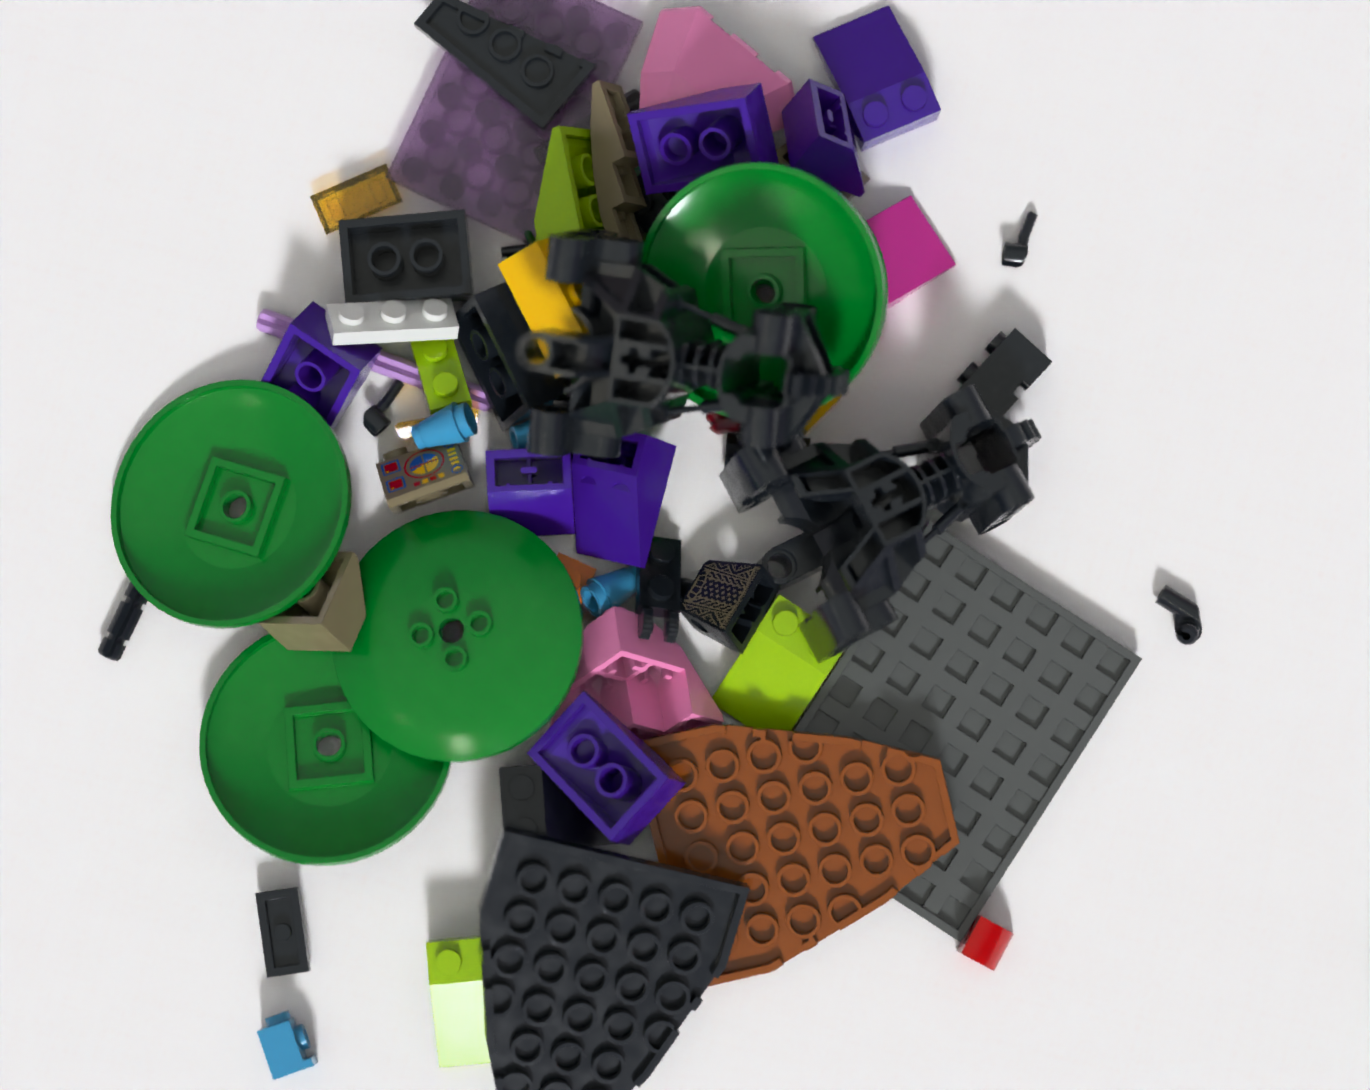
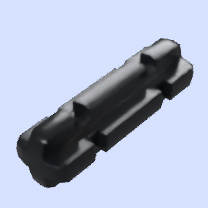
(122, 624)

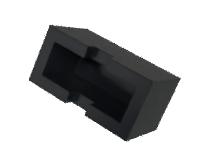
(1011, 364)

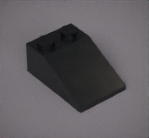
(539, 806)

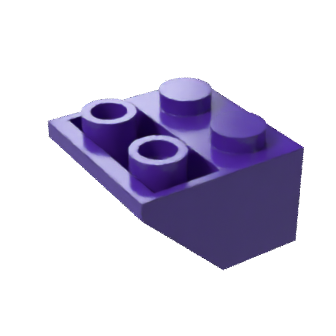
(823, 137)
(531, 490)

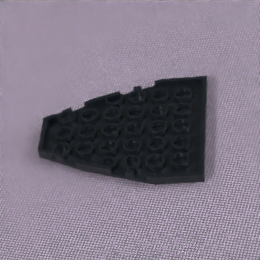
(594, 960)

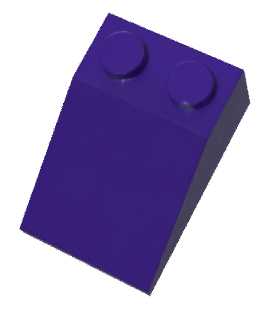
(878, 76)
(701, 134)
(317, 370)
(605, 769)

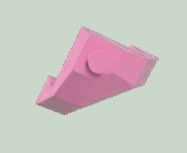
(698, 56)
(640, 680)

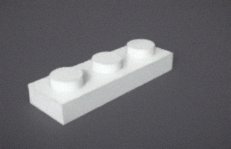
(391, 321)

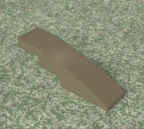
(614, 161)

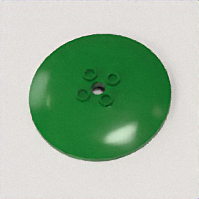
(781, 228)
(178, 492)
(506, 668)
(276, 786)

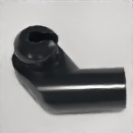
(1185, 615)

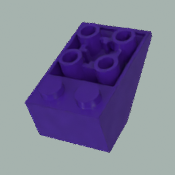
(620, 499)

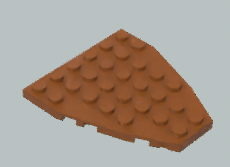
(804, 820)

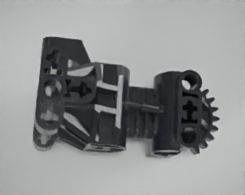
(657, 347)
(868, 508)

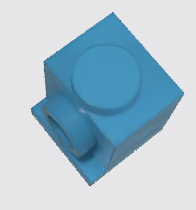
(285, 1045)

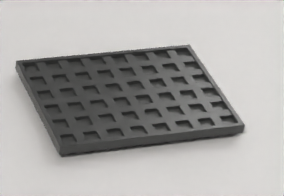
(993, 689)

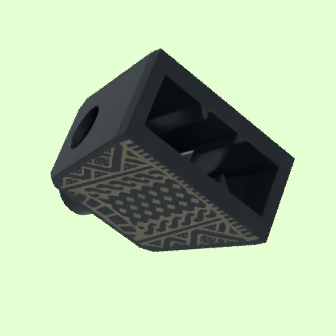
(728, 601)

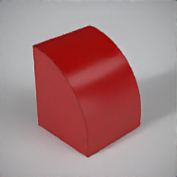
(985, 942)

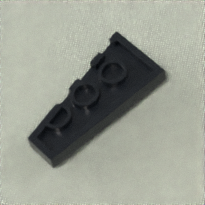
(518, 67)

